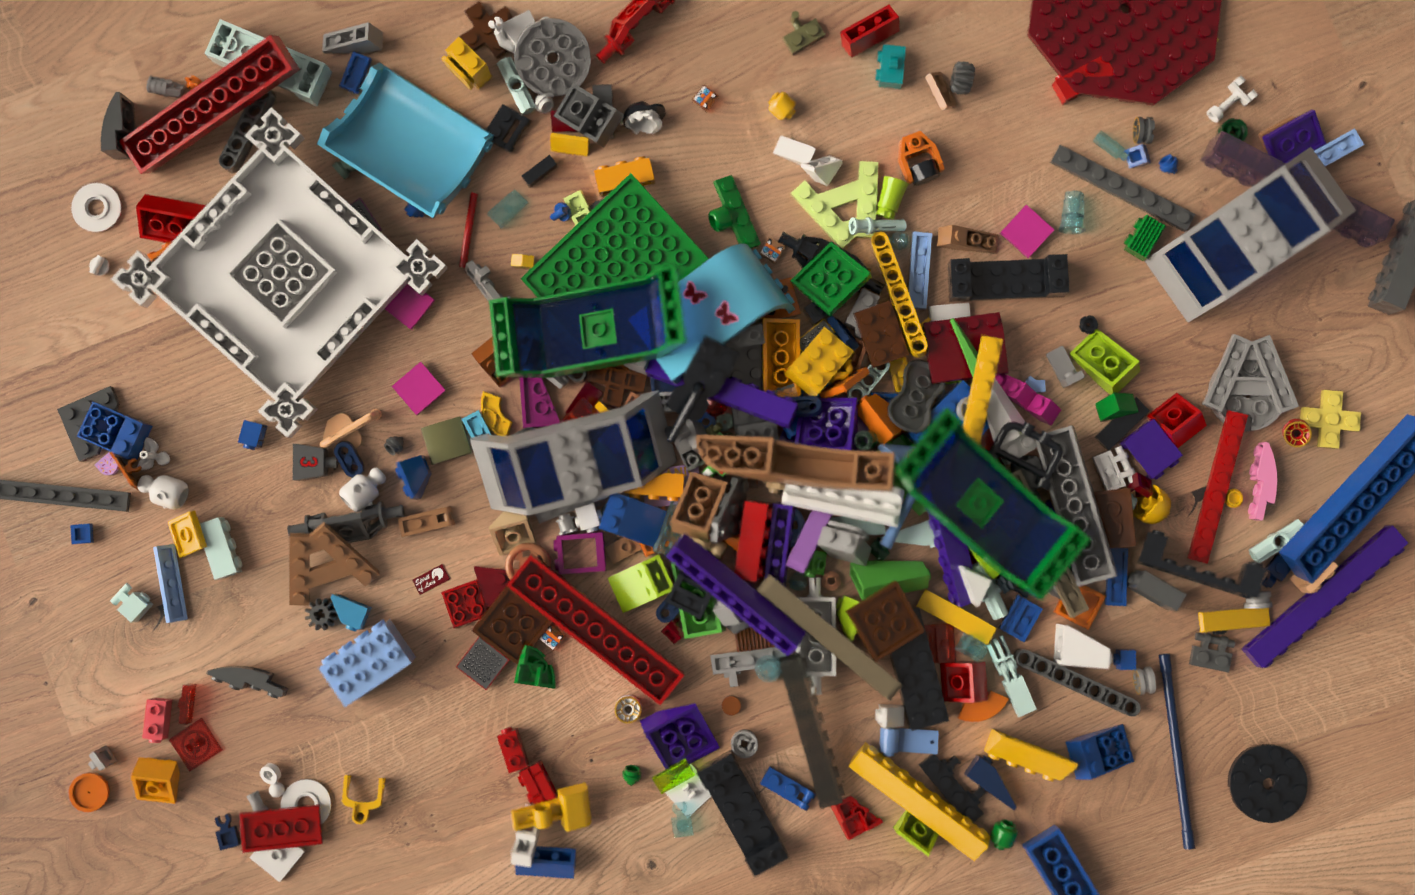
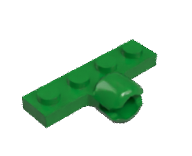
(732, 213)

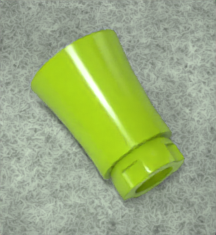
(891, 197)

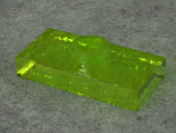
(673, 776)

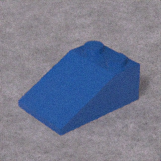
(632, 519)

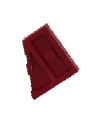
(491, 582)

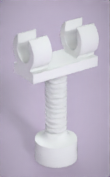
(1216, 113)

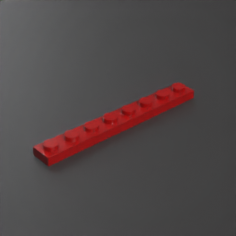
(1217, 486)

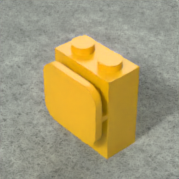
(466, 65)

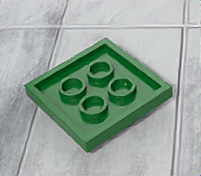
(831, 278)

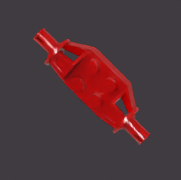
(619, 35)

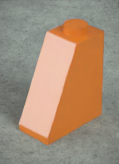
(874, 414)

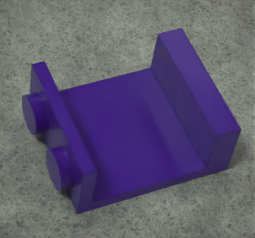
(1152, 449)

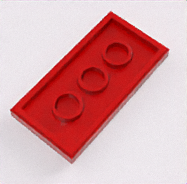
(280, 828)

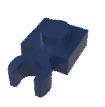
(227, 835)

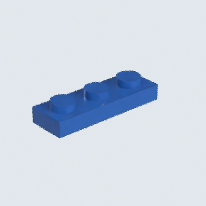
(1117, 586)

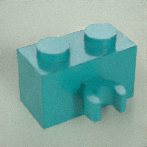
(891, 66)

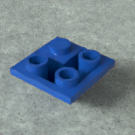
(415, 476)

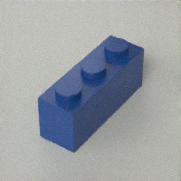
(550, 863)

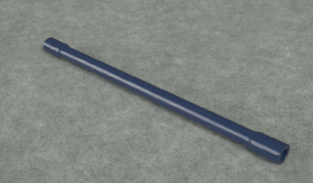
(1187, 831)

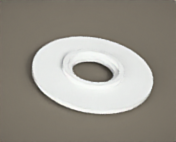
(111, 211)
(308, 788)

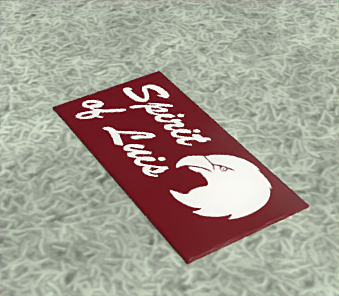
(431, 579)

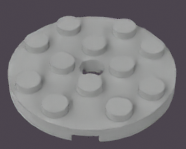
(542, 39)
(1260, 409)

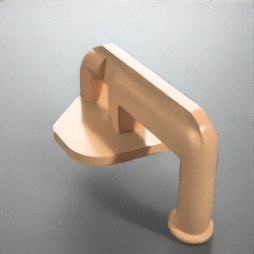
(342, 428)

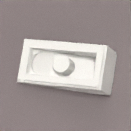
(794, 150)

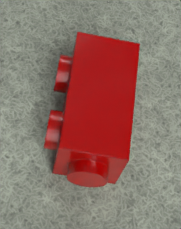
(512, 749)

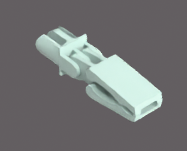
(1015, 685)

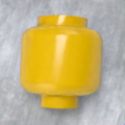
(782, 106)

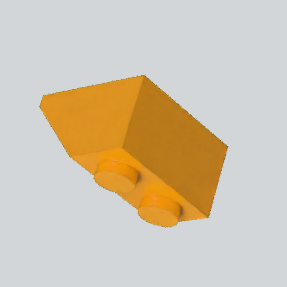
(156, 780)

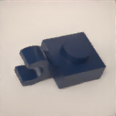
(1277, 570)

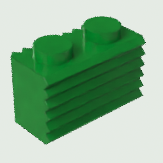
(1144, 237)

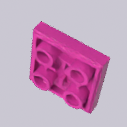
(1027, 231)
(409, 306)
(418, 388)

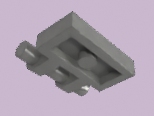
(1211, 658)

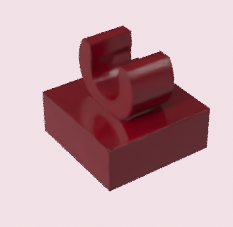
(1141, 485)
(672, 631)

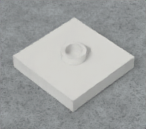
(278, 861)

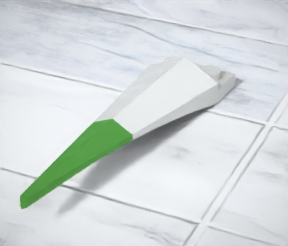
(1000, 406)

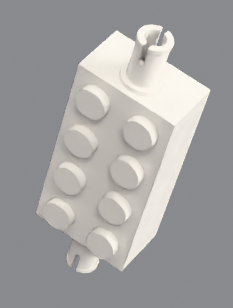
(819, 659)

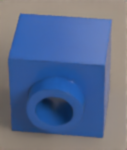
(1125, 659)

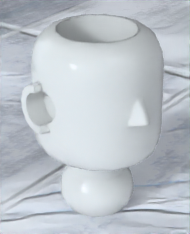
(164, 490)
(362, 490)

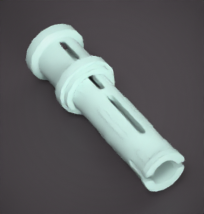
(869, 225)

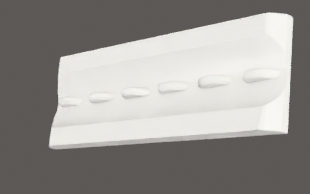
(861, 505)

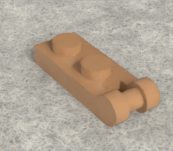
(425, 521)

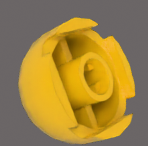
(1153, 509)

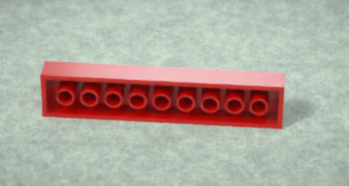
(209, 104)
(595, 629)

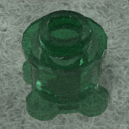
(878, 550)

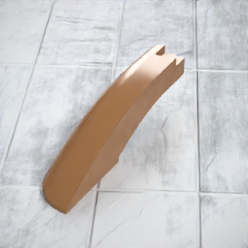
(798, 464)

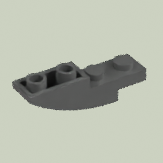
(241, 676)

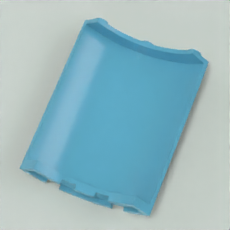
(407, 141)

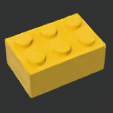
(819, 362)

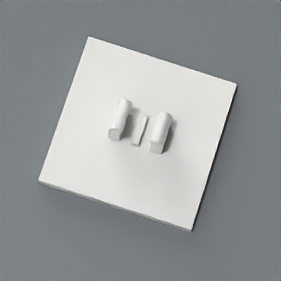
(691, 792)

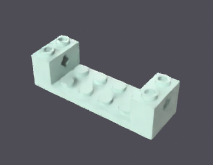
(306, 84)

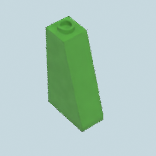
(878, 574)

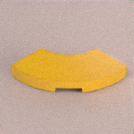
(493, 414)

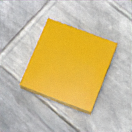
(187, 534)

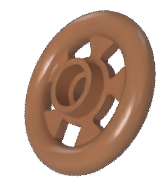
(516, 554)

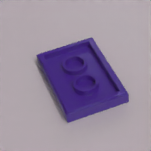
(1295, 137)

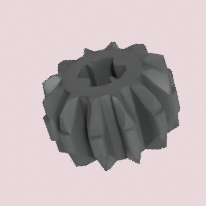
(962, 77)
(322, 622)

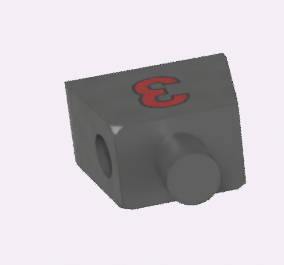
(311, 462)

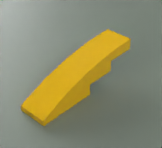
(956, 617)

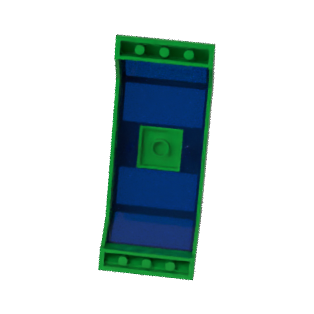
(588, 327)
(989, 507)

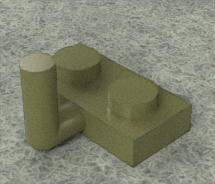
(802, 35)

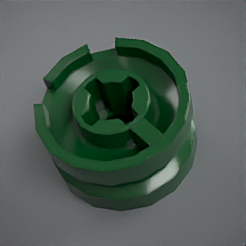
(1237, 126)

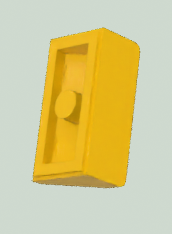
(569, 144)

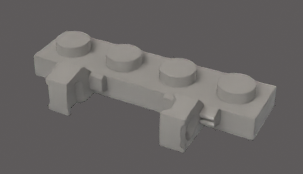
(479, 277)
(735, 662)

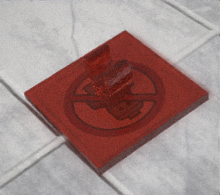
(195, 744)

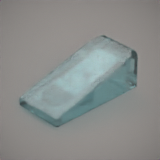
(507, 208)

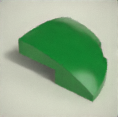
(534, 669)

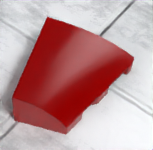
(854, 817)

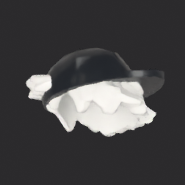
(644, 117)

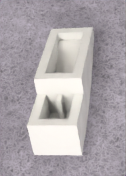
(525, 846)

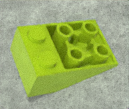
(641, 583)

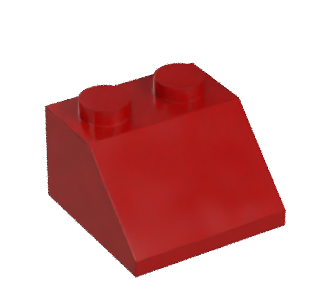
(1178, 419)
(964, 681)

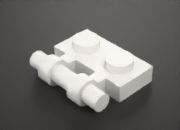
(1109, 471)

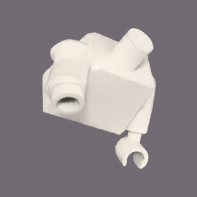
(509, 31)

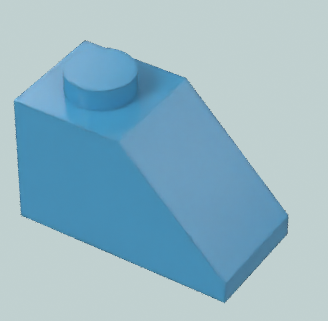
(350, 612)

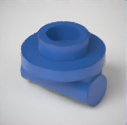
(561, 212)

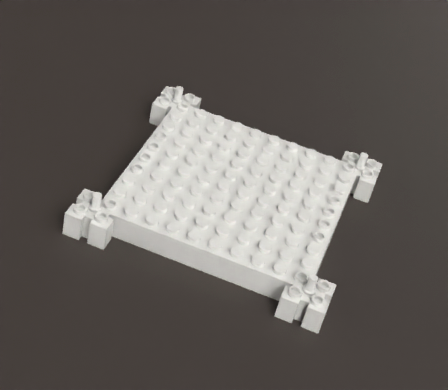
(279, 273)

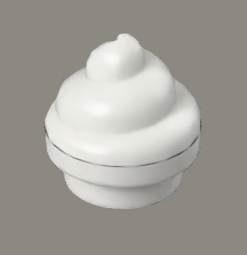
(543, 103)

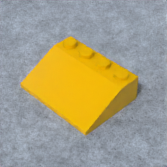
(1028, 755)

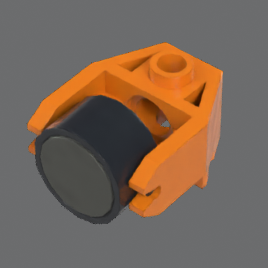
(923, 171)

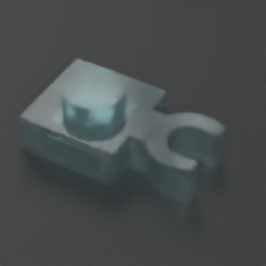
(682, 823)

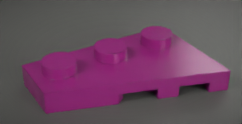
(536, 404)

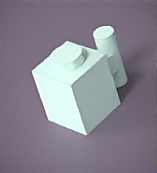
(133, 605)

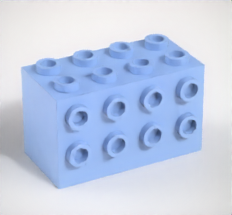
(366, 662)

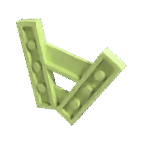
(821, 205)

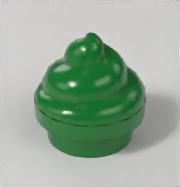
(631, 774)

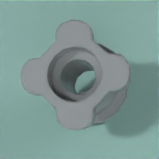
(566, 524)

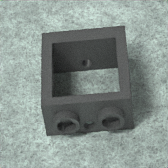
(1155, 590)

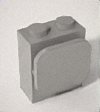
(845, 542)

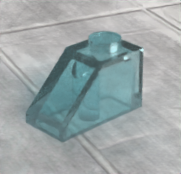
(971, 647)

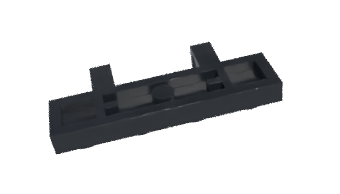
(941, 775)

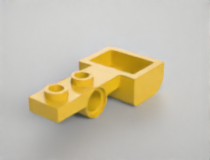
(570, 806)

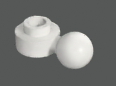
(271, 774)

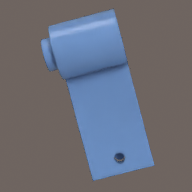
(904, 740)

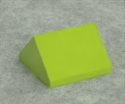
(916, 832)

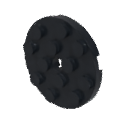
(1287, 779)

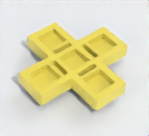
(1330, 419)

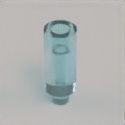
(1110, 145)

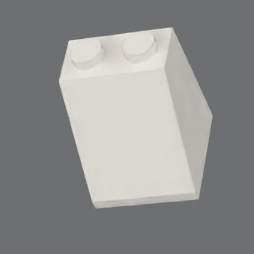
(1079, 650)

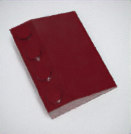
(945, 354)

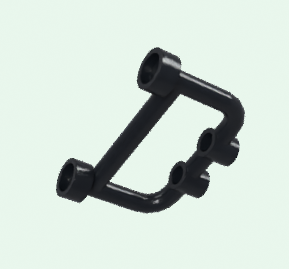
(1045, 438)

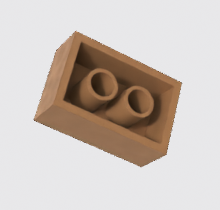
(698, 506)

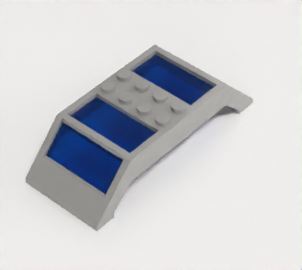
(1250, 235)
(575, 458)

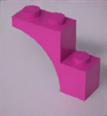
(1024, 396)

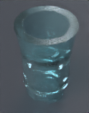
(1073, 213)
(761, 665)

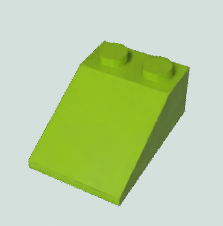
(1106, 362)

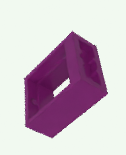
(600, 552)

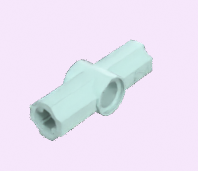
(521, 96)
(1268, 547)
(992, 597)

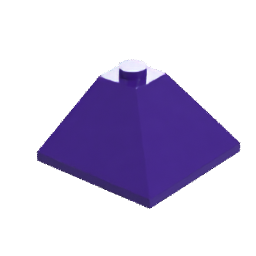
(832, 427)
(679, 734)

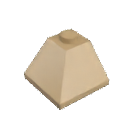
(510, 531)

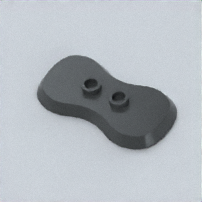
(913, 404)

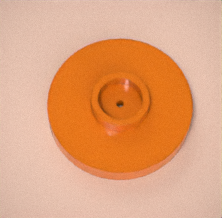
(85, 800)

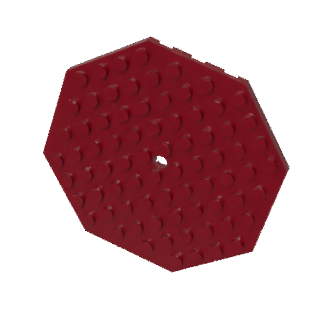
(1149, 48)

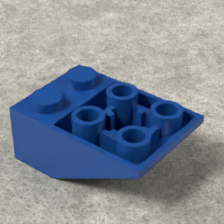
(114, 431)
(1099, 752)

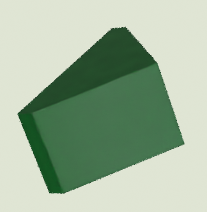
(1116, 406)

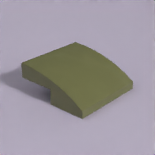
(446, 440)

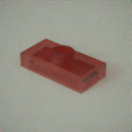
(186, 703)

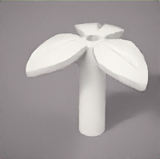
(149, 455)

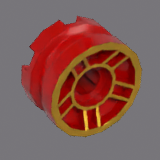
(1301, 439)

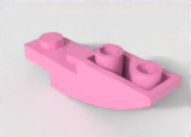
(1265, 474)

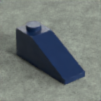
(988, 778)

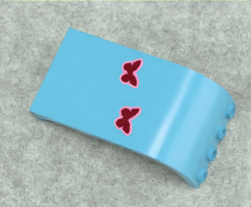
(723, 301)

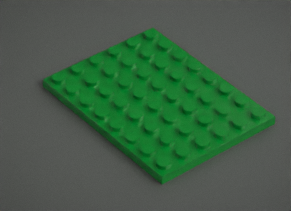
(616, 243)

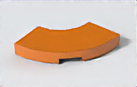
(983, 710)

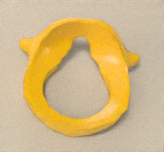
(840, 375)

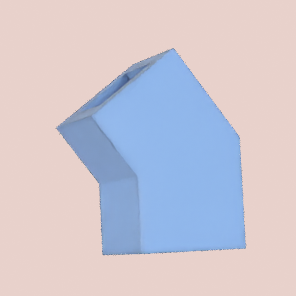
(1037, 385)

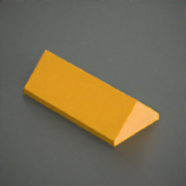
(779, 351)

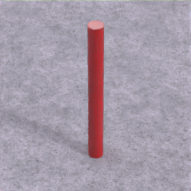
(468, 229)

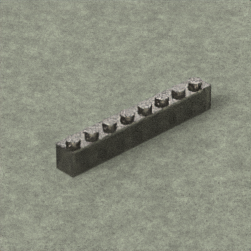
(810, 729)

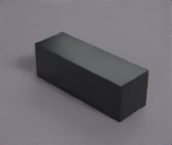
(539, 171)

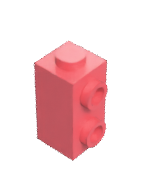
(157, 719)

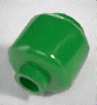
(1004, 834)

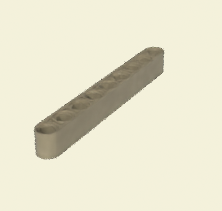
(829, 637)

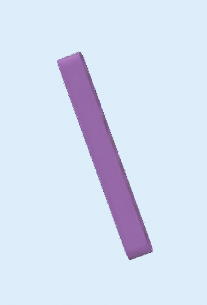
(808, 539)

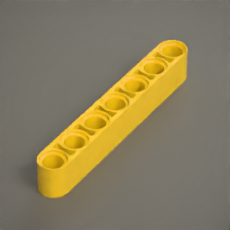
(895, 286)

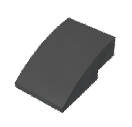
(588, 115)
(117, 124)

